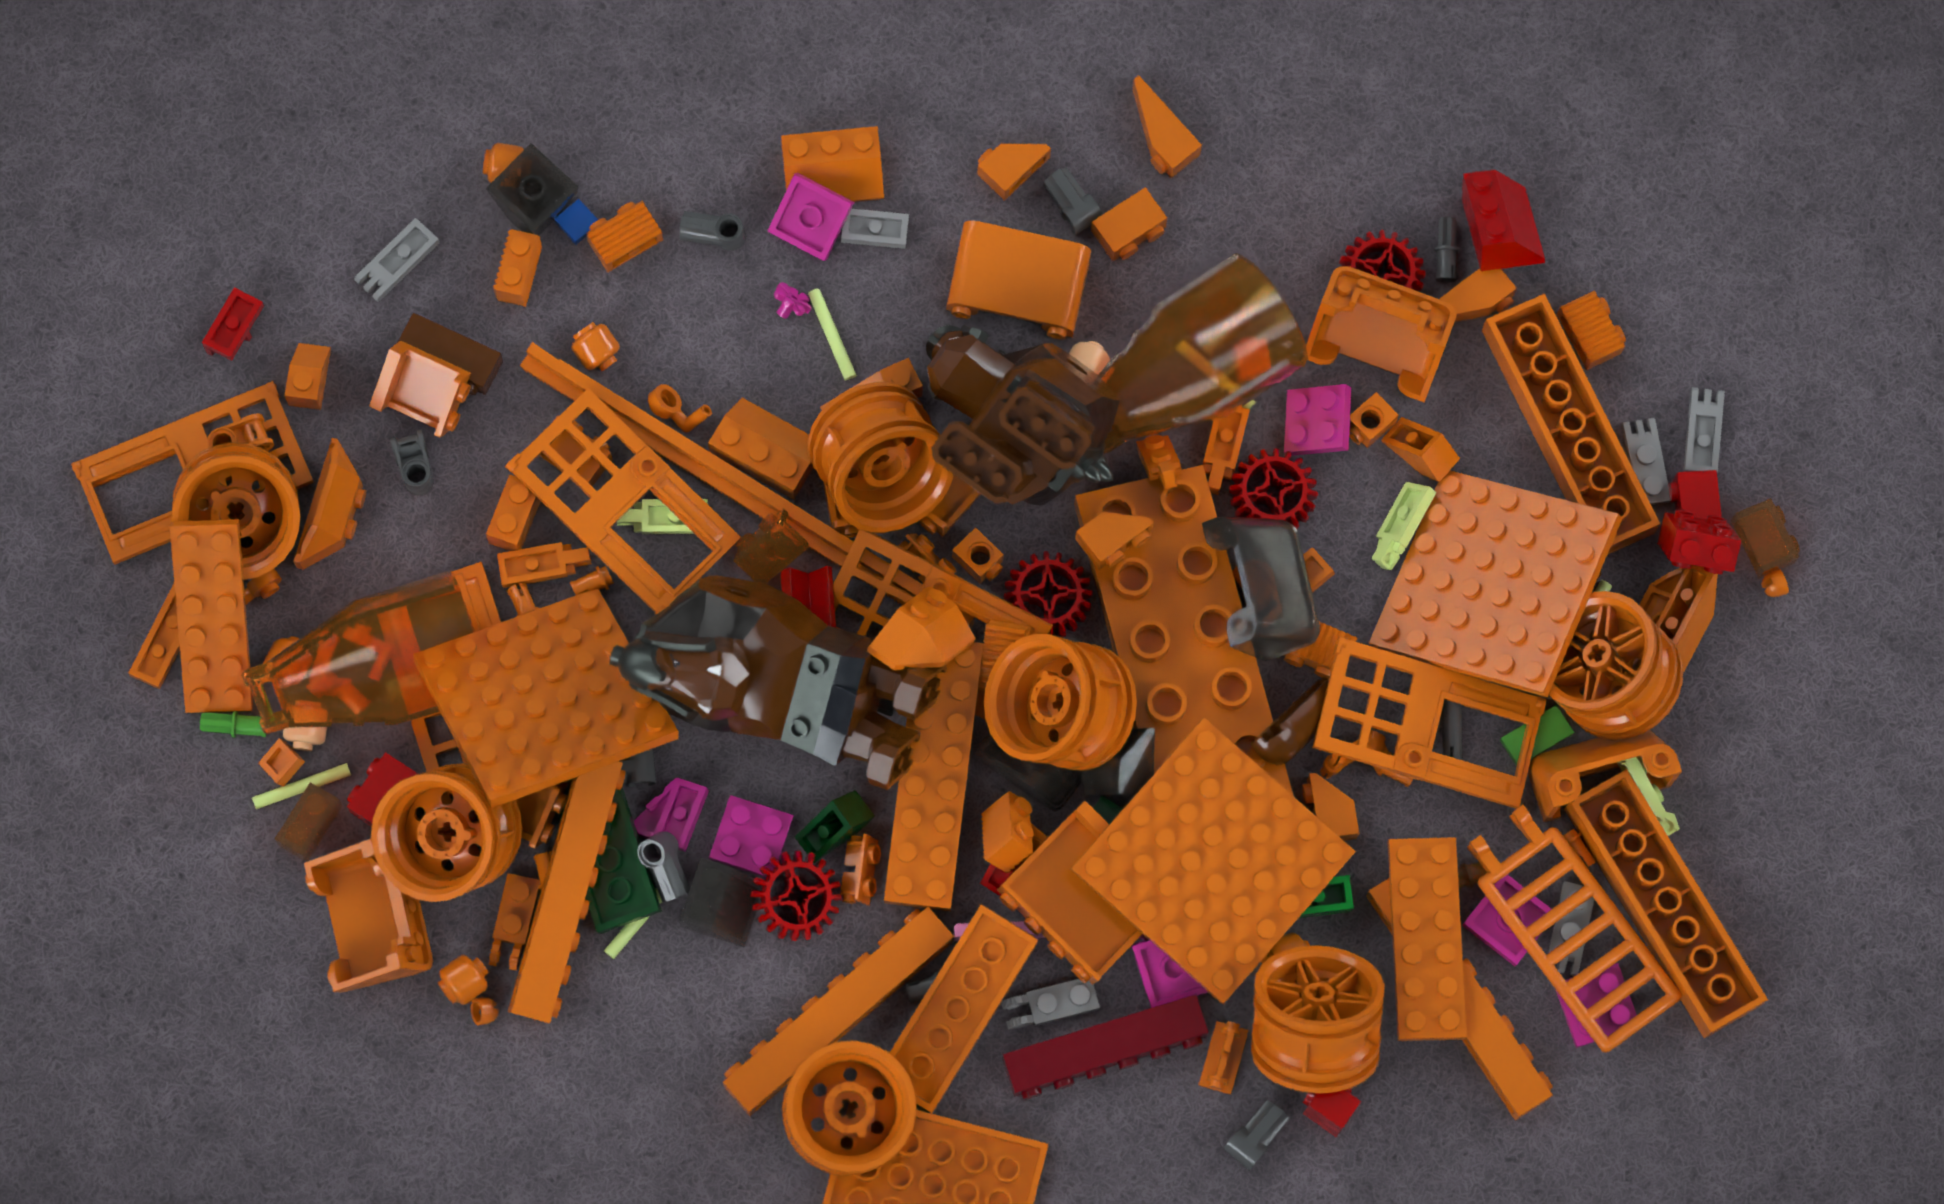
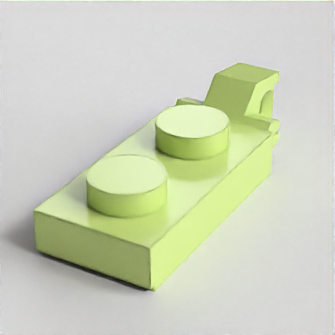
(654, 518)
(1401, 523)
(1650, 792)

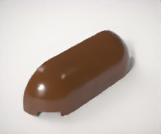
(1293, 728)

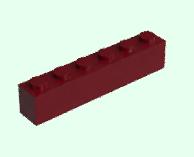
(1105, 1046)

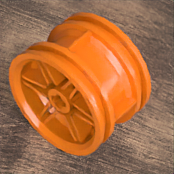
(878, 457)
(245, 465)
(1603, 659)
(1060, 702)
(423, 874)
(1317, 1019)
(873, 1069)

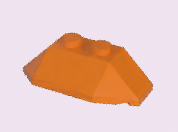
(332, 509)
(1682, 607)
(923, 633)

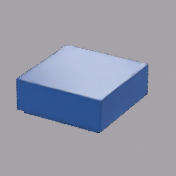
(576, 221)

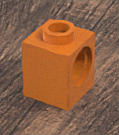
(1377, 409)
(974, 543)

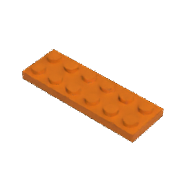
(211, 615)
(1427, 939)
(961, 1003)

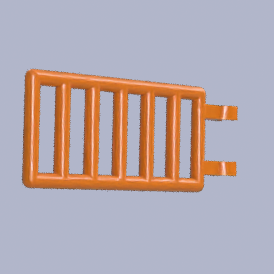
(1537, 841)

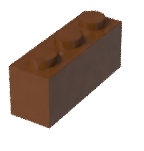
(456, 349)

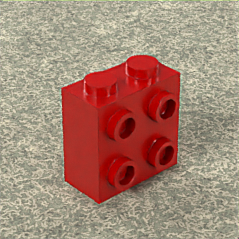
(1699, 542)

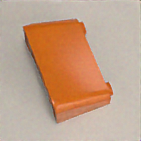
(1019, 277)
(1382, 327)
(1558, 772)
(373, 922)

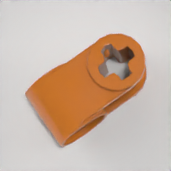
(241, 432)

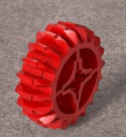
(1389, 247)
(1287, 488)
(1046, 566)
(799, 910)

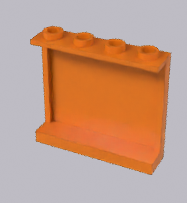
(1063, 905)

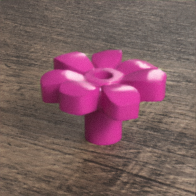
(791, 301)

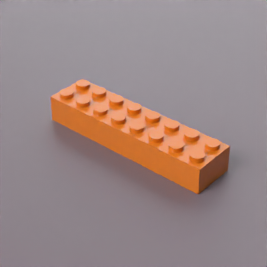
(1568, 417)
(934, 792)
(1665, 903)

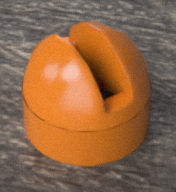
(1775, 584)
(488, 1012)

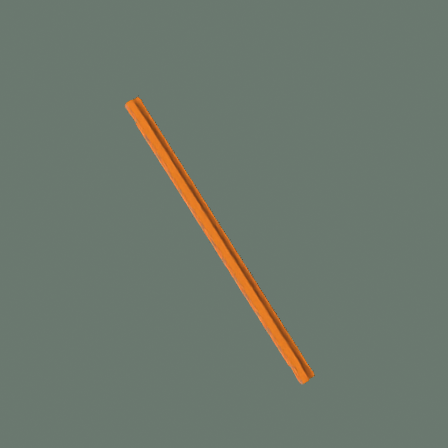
(711, 468)

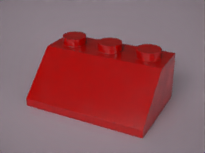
(1500, 221)

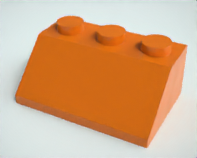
(837, 159)
(763, 447)

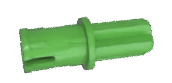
(231, 724)

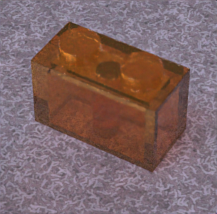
(1765, 537)
(308, 822)

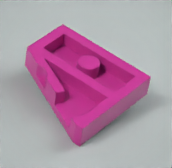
(673, 811)

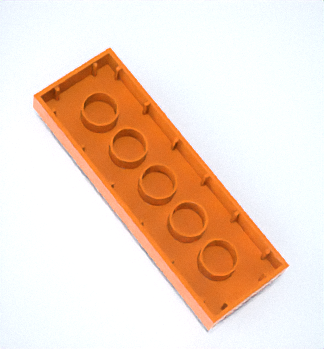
(1170, 619)

